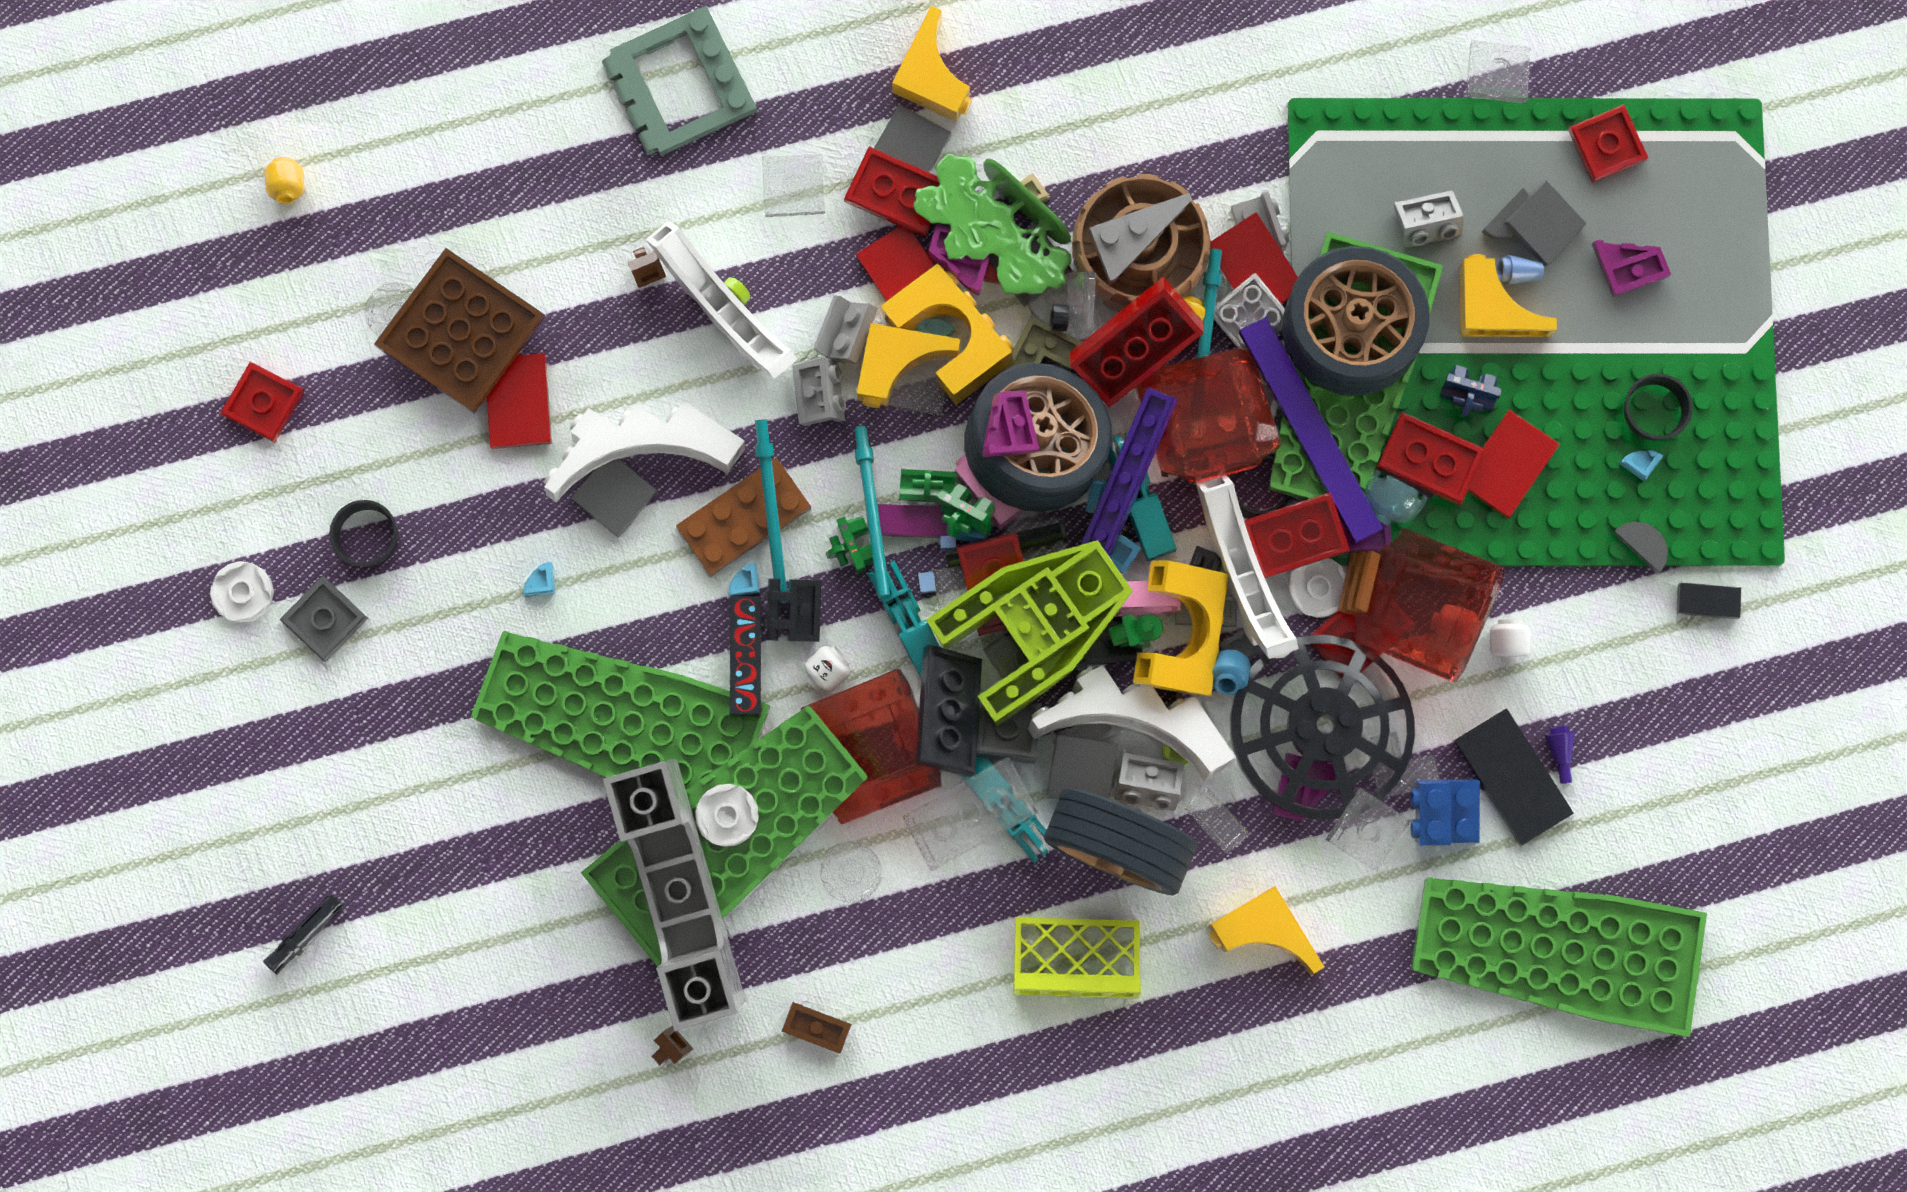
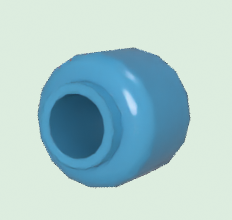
(1231, 672)

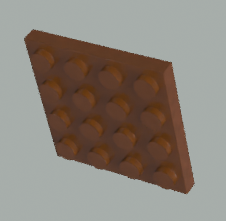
(459, 330)

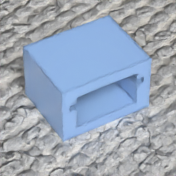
(947, 543)
(927, 582)

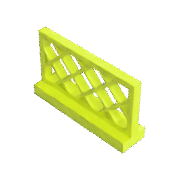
(1077, 984)

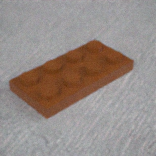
(738, 520)

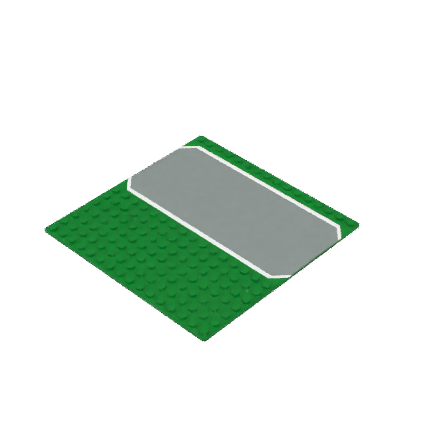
(1704, 325)

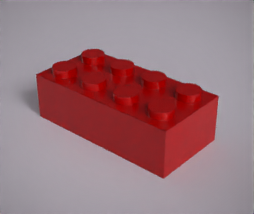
(1136, 342)

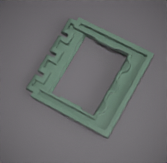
(717, 63)

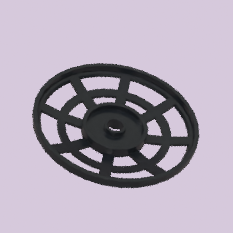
(1306, 736)

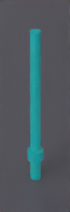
(1211, 281)
(764, 451)
(865, 458)

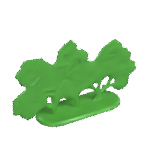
(987, 226)

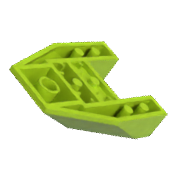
(1051, 610)

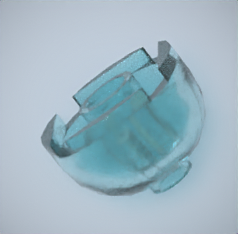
(1393, 499)

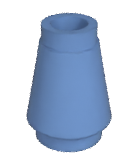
(1518, 270)

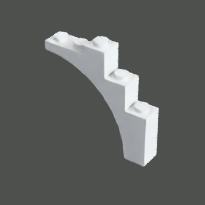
(722, 307)
(599, 442)
(1246, 582)
(1180, 726)

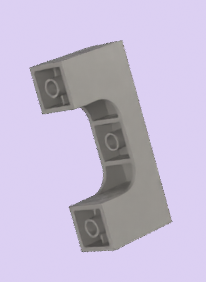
(695, 950)

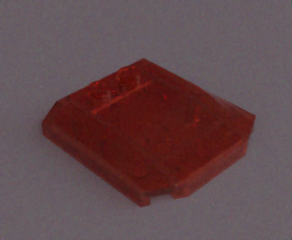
(1219, 416)
(1428, 604)
(880, 732)

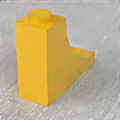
(926, 78)
(1489, 310)
(894, 352)
(1265, 922)

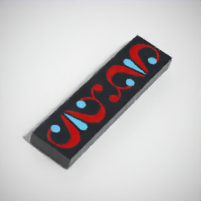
(745, 656)

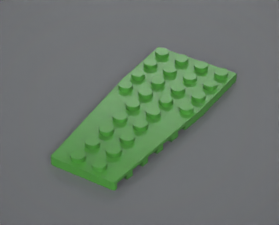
(1354, 421)
(610, 710)
(797, 782)
(1565, 950)

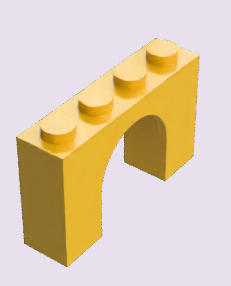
(936, 295)
(1204, 597)

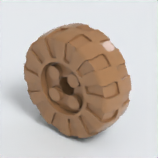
(1176, 254)

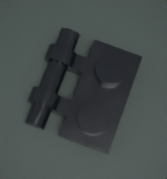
(803, 610)

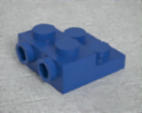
(1446, 812)

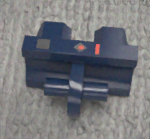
(1470, 393)

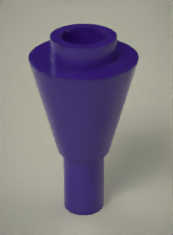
(1561, 743)

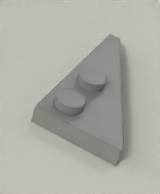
(1126, 237)

